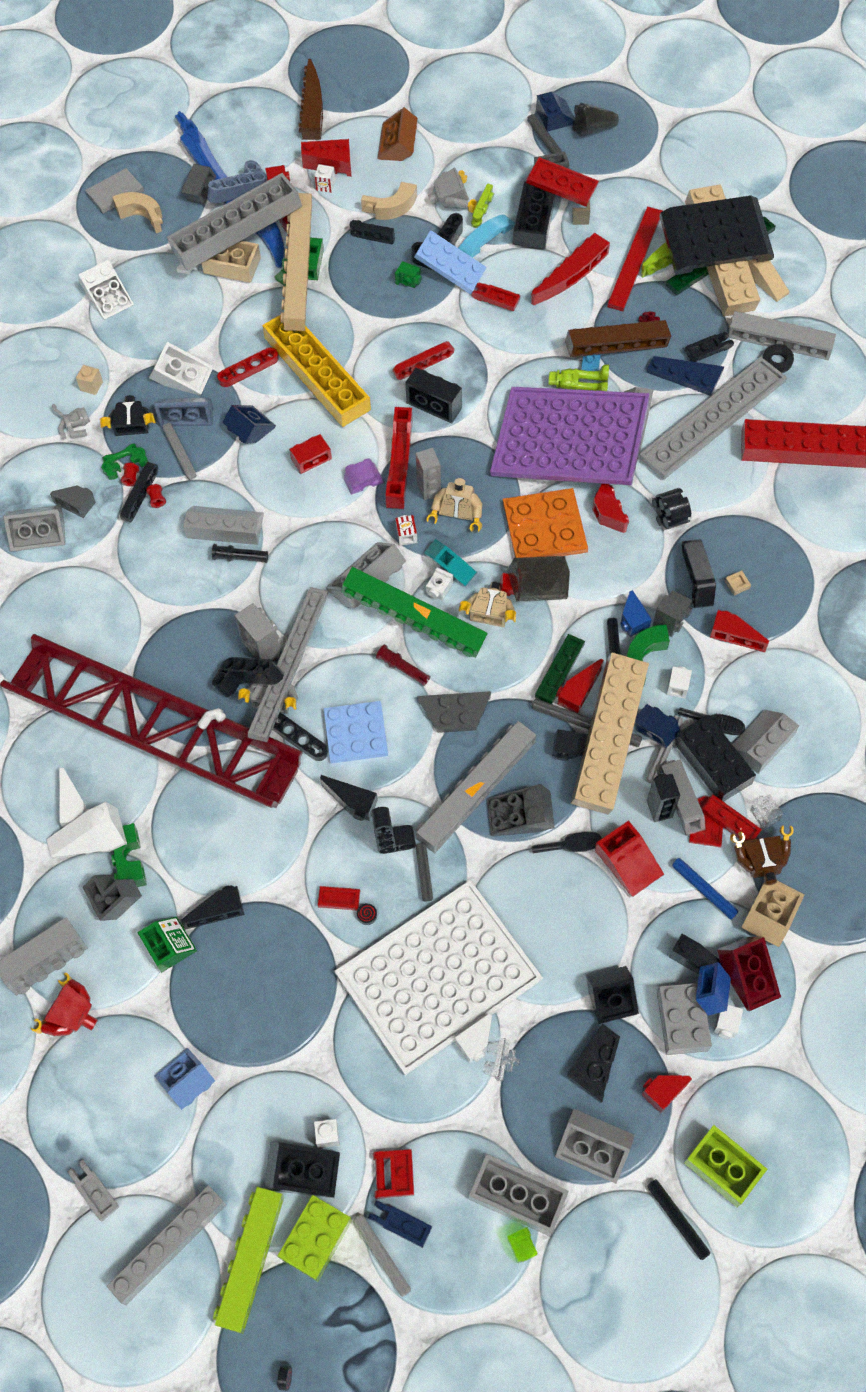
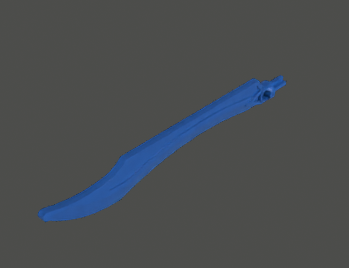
(201, 154)

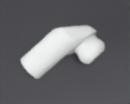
(210, 715)

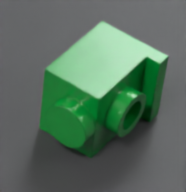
(408, 275)

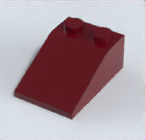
(750, 971)

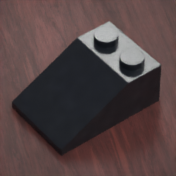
(301, 1170)

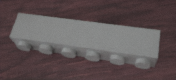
(770, 332)
(166, 1246)

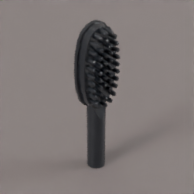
(726, 723)
(574, 843)

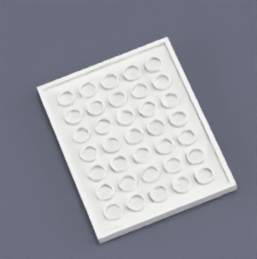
(437, 976)

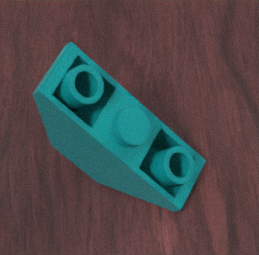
(450, 562)

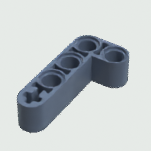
(235, 186)

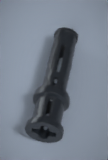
(231, 553)

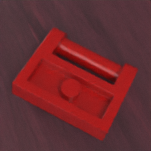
(401, 1173)

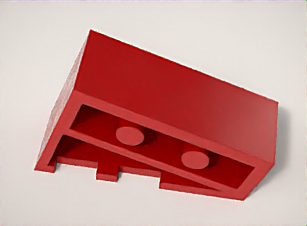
(327, 153)

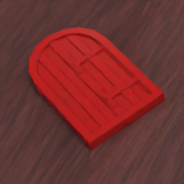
(713, 831)

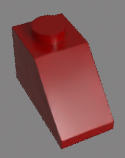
(664, 1090)

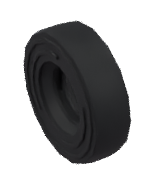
(784, 351)

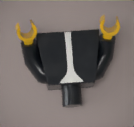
(128, 418)

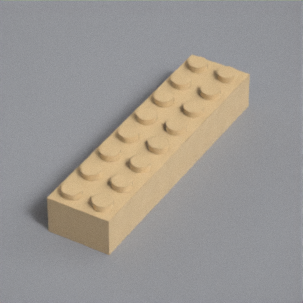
(731, 281)
(610, 733)

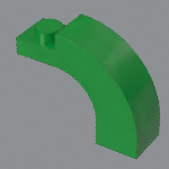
(648, 641)

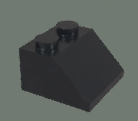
(612, 994)

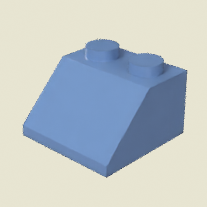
(185, 1078)

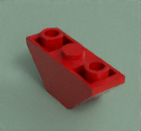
(609, 509)

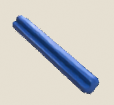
(705, 888)

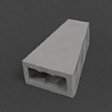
(688, 805)

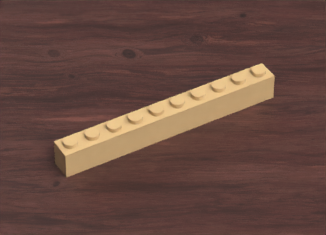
(297, 266)

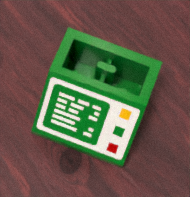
(167, 942)

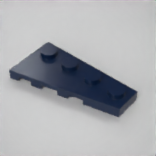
(689, 374)

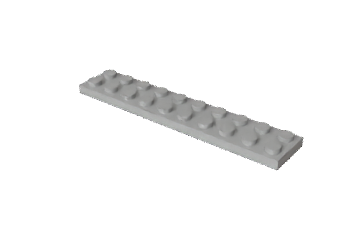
(712, 418)

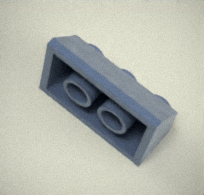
(185, 411)

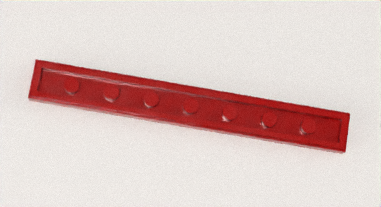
(634, 259)

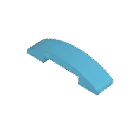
(485, 233)

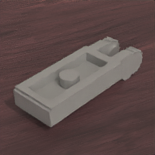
(94, 1192)

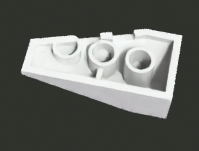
(91, 832)

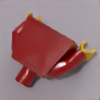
(68, 1010)

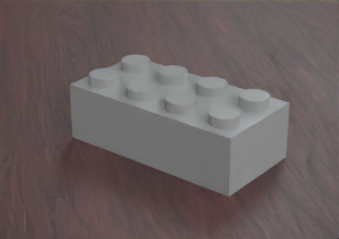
(41, 957)
(518, 1195)

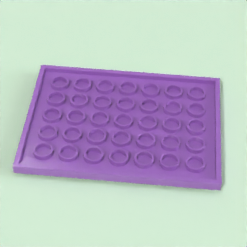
(571, 435)

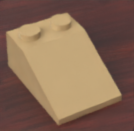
(773, 912)

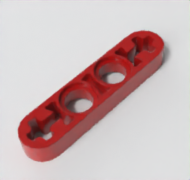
(423, 360)
(249, 369)

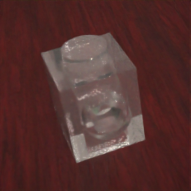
(766, 811)

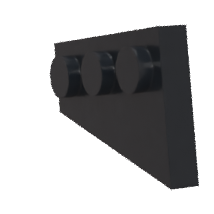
(595, 1062)

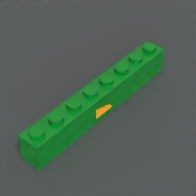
(413, 612)

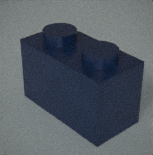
(657, 725)

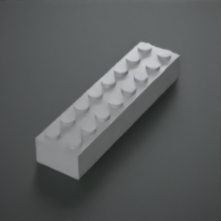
(234, 221)

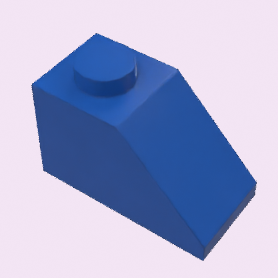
(634, 616)

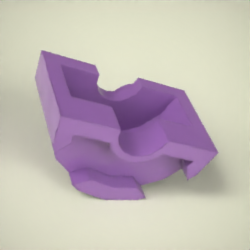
(362, 475)

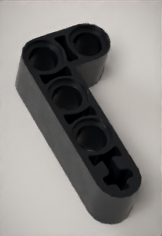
(450, 232)
(700, 573)
(245, 670)
(390, 838)

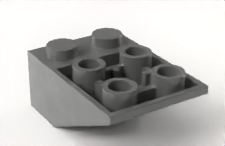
(521, 811)

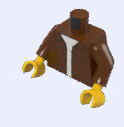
(763, 856)

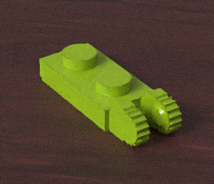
(482, 205)

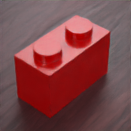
(310, 453)

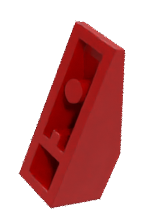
(734, 630)
(578, 687)

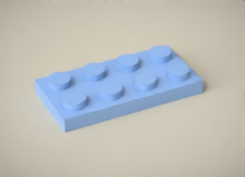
(450, 262)

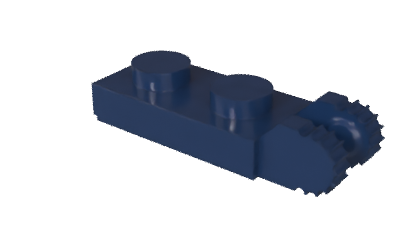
(402, 1224)

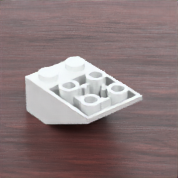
(105, 289)

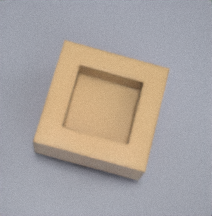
(737, 583)

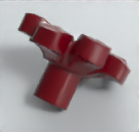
(648, 317)

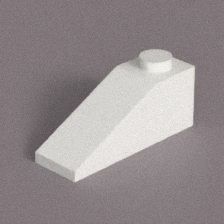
(70, 801)

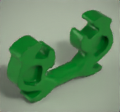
(136, 455)

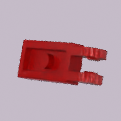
(496, 296)

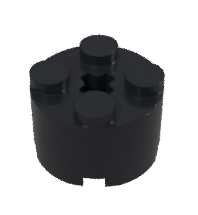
(672, 508)

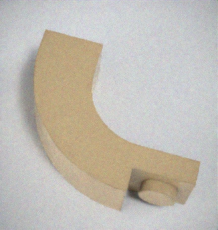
(137, 203)
(392, 206)

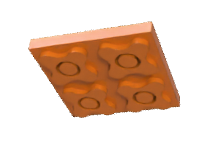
(545, 524)

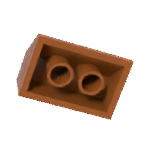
(398, 136)

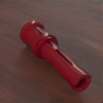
(395, 661)

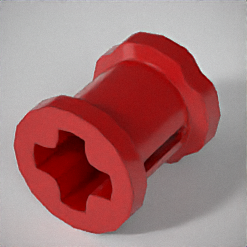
(130, 472)
(155, 492)

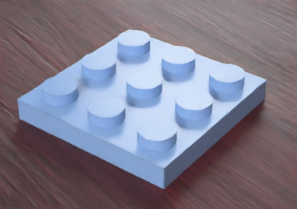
(355, 732)

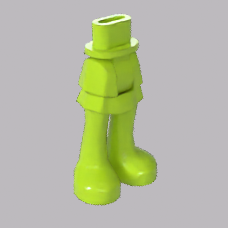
(570, 378)

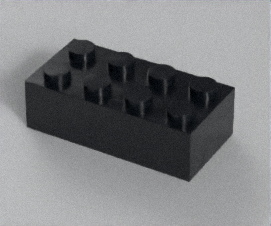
(533, 217)
(714, 758)

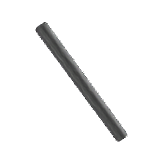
(572, 717)

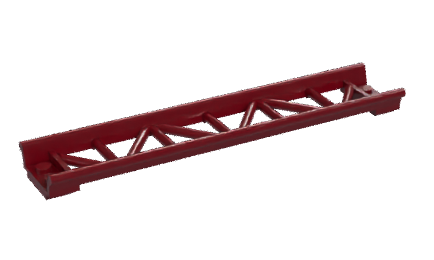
(280, 769)

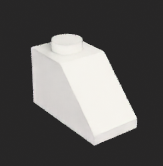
(474, 1040)

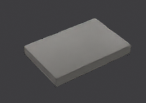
(118, 183)

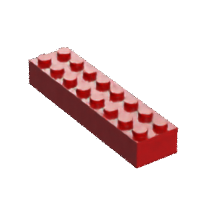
(803, 443)

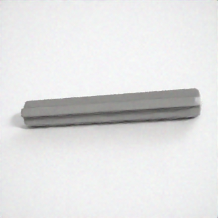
(179, 451)
(661, 757)
(382, 1255)

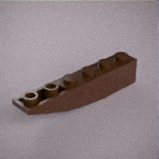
(311, 105)

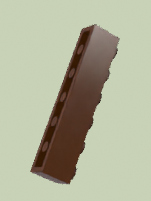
(617, 338)

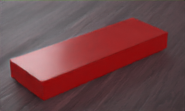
(730, 818)

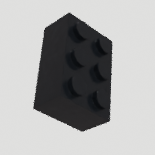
(433, 395)

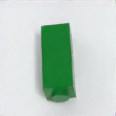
(315, 257)

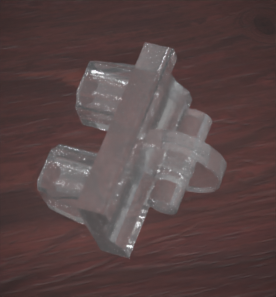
(497, 1068)

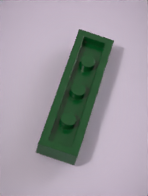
(560, 668)

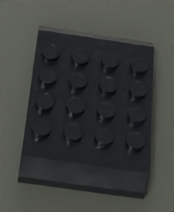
(715, 233)

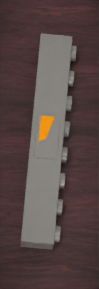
(475, 787)

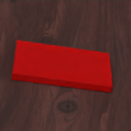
(562, 181)

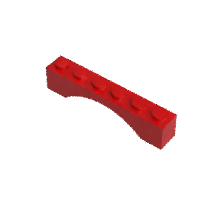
(399, 458)

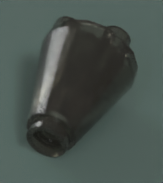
(593, 119)

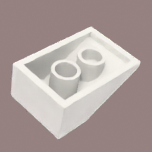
(181, 370)

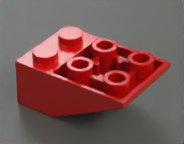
(629, 858)

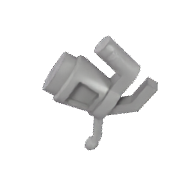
(74, 419)

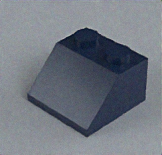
(553, 111)
(247, 423)

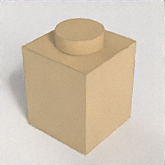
(89, 379)

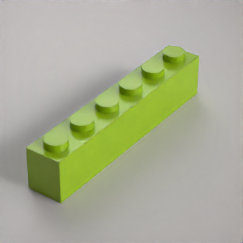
(249, 1260)

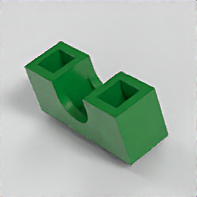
(128, 869)

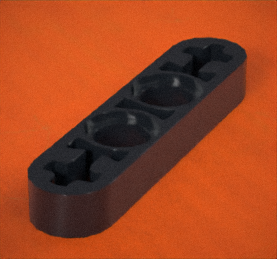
(139, 492)
(299, 732)

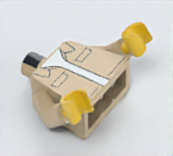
(459, 502)
(489, 606)

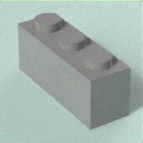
(428, 473)

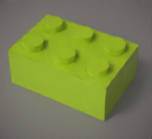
(725, 1166)
(315, 1238)

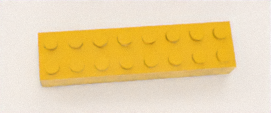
(318, 371)

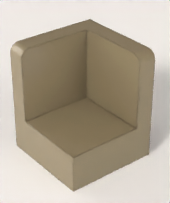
(581, 216)

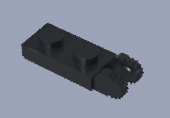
(372, 232)
(708, 347)

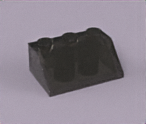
(539, 578)

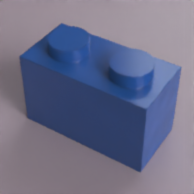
(713, 989)

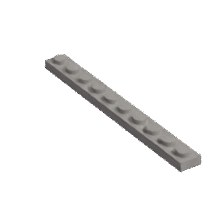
(288, 663)

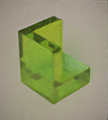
(522, 1245)

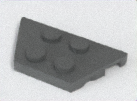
(455, 711)

